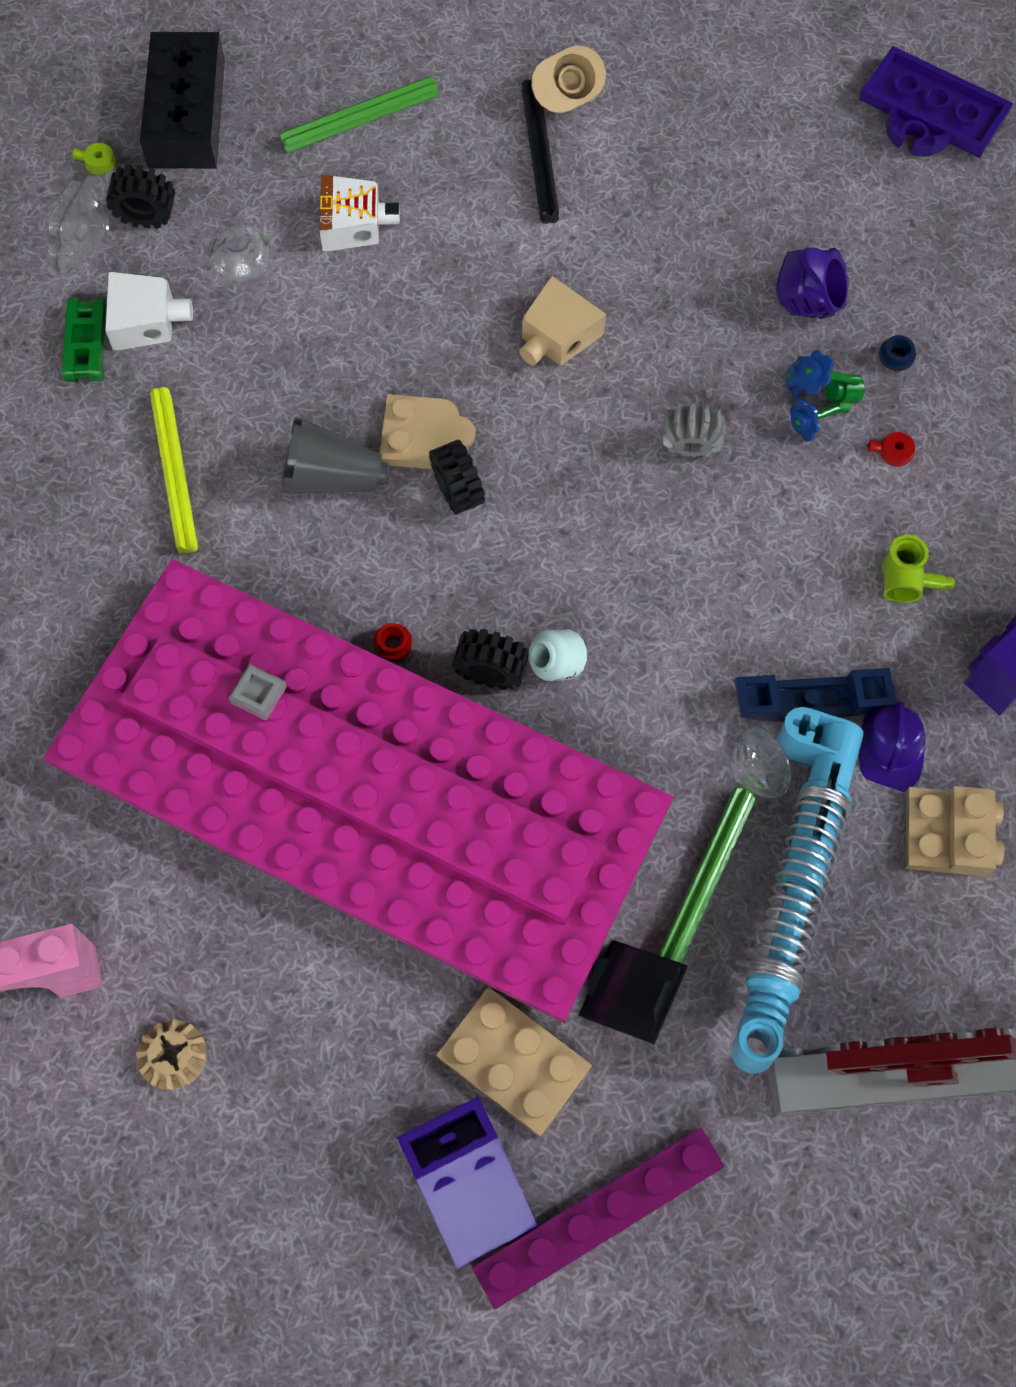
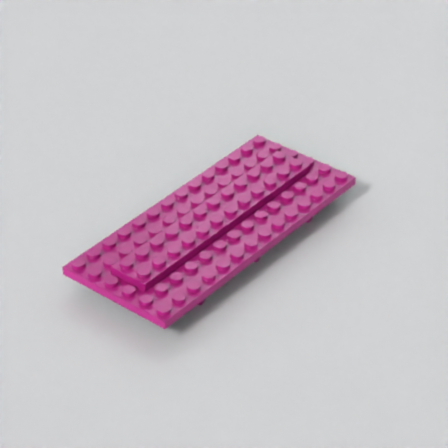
(366, 788)

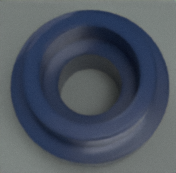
(901, 345)

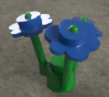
(811, 374)

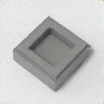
(257, 692)

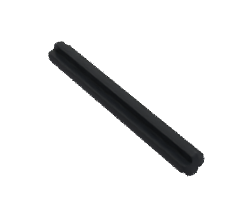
(540, 156)

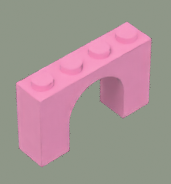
(52, 960)

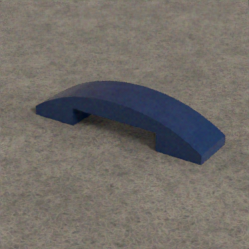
(845, 696)

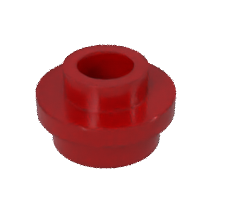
(392, 631)

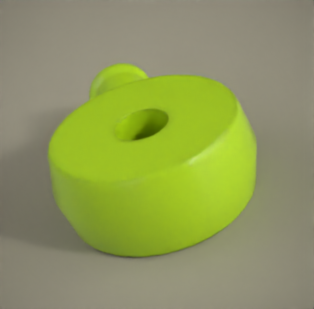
(97, 158)

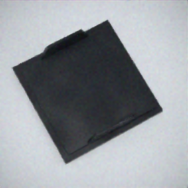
(632, 991)

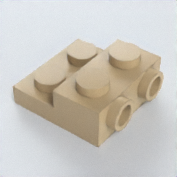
(953, 830)

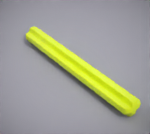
(173, 471)

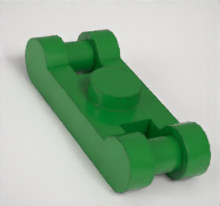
(84, 339)

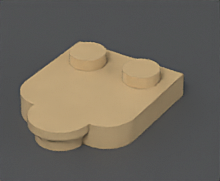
(419, 425)

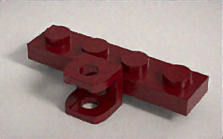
(926, 1058)

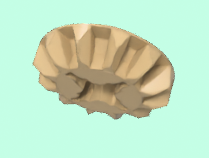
(190, 1059)

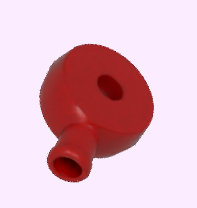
(888, 449)

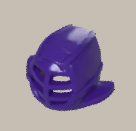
(813, 283)

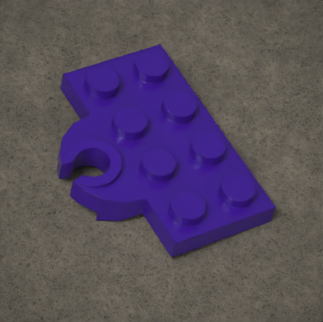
(933, 106)

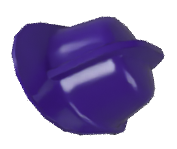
(892, 747)

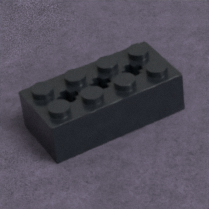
(183, 100)

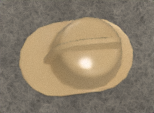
(568, 79)

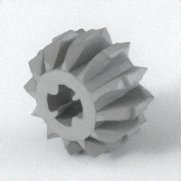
(693, 430)

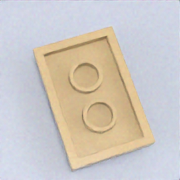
(514, 1061)

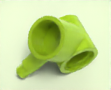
(906, 581)

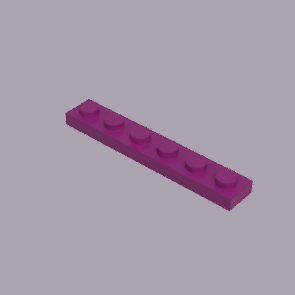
(597, 1218)

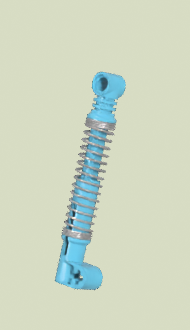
(776, 983)

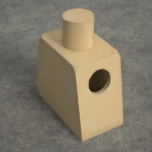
(559, 324)

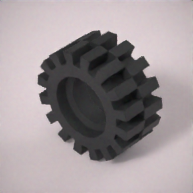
(140, 196)
(457, 476)
(490, 659)

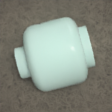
(557, 655)

